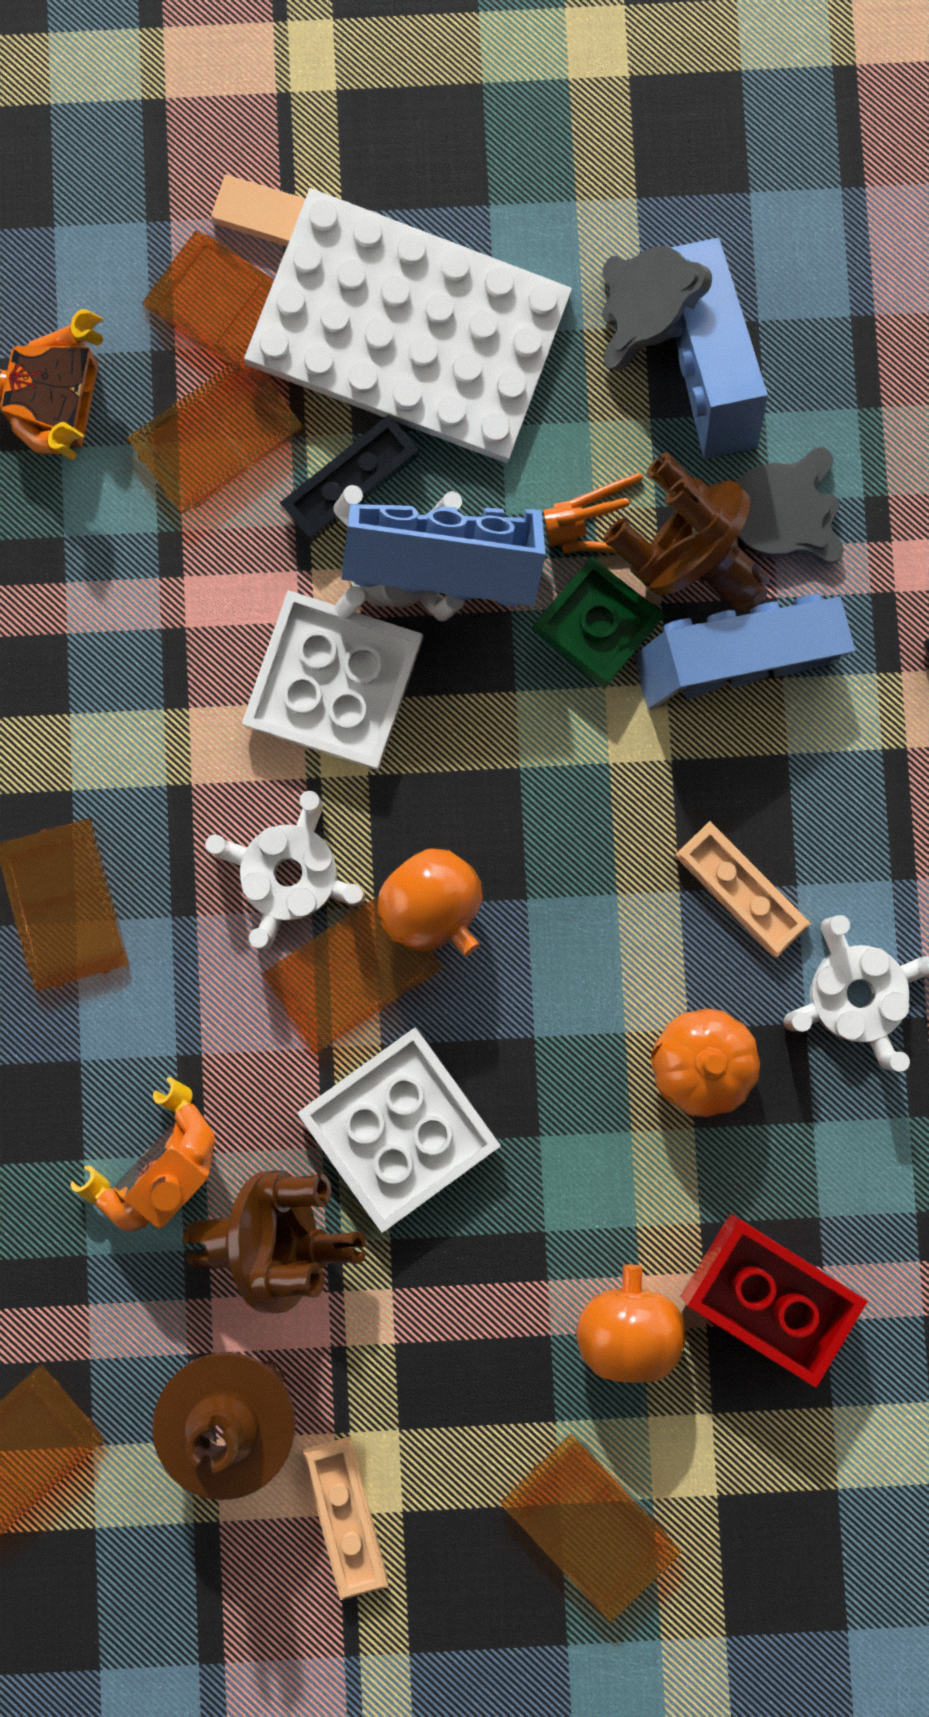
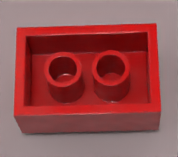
(773, 1300)

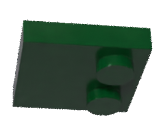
(598, 622)

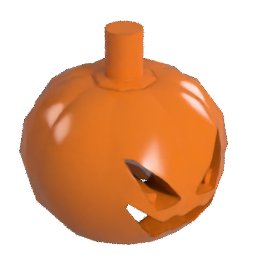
(431, 902)
(705, 1062)
(631, 1332)

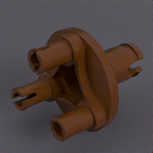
(695, 541)
(274, 1240)
(244, 1400)

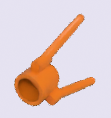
(566, 519)

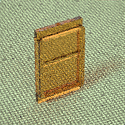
(212, 298)
(215, 435)
(62, 905)
(347, 976)
(39, 1442)
(591, 1527)

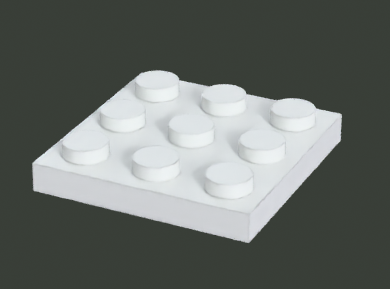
(332, 680)
(398, 1129)

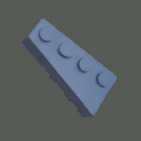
(720, 361)
(446, 552)
(743, 648)

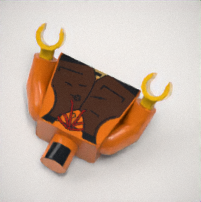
(52, 387)
(163, 1175)

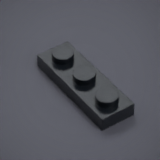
(365, 464)

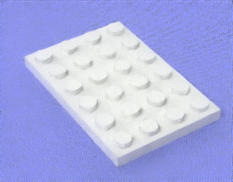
(407, 325)

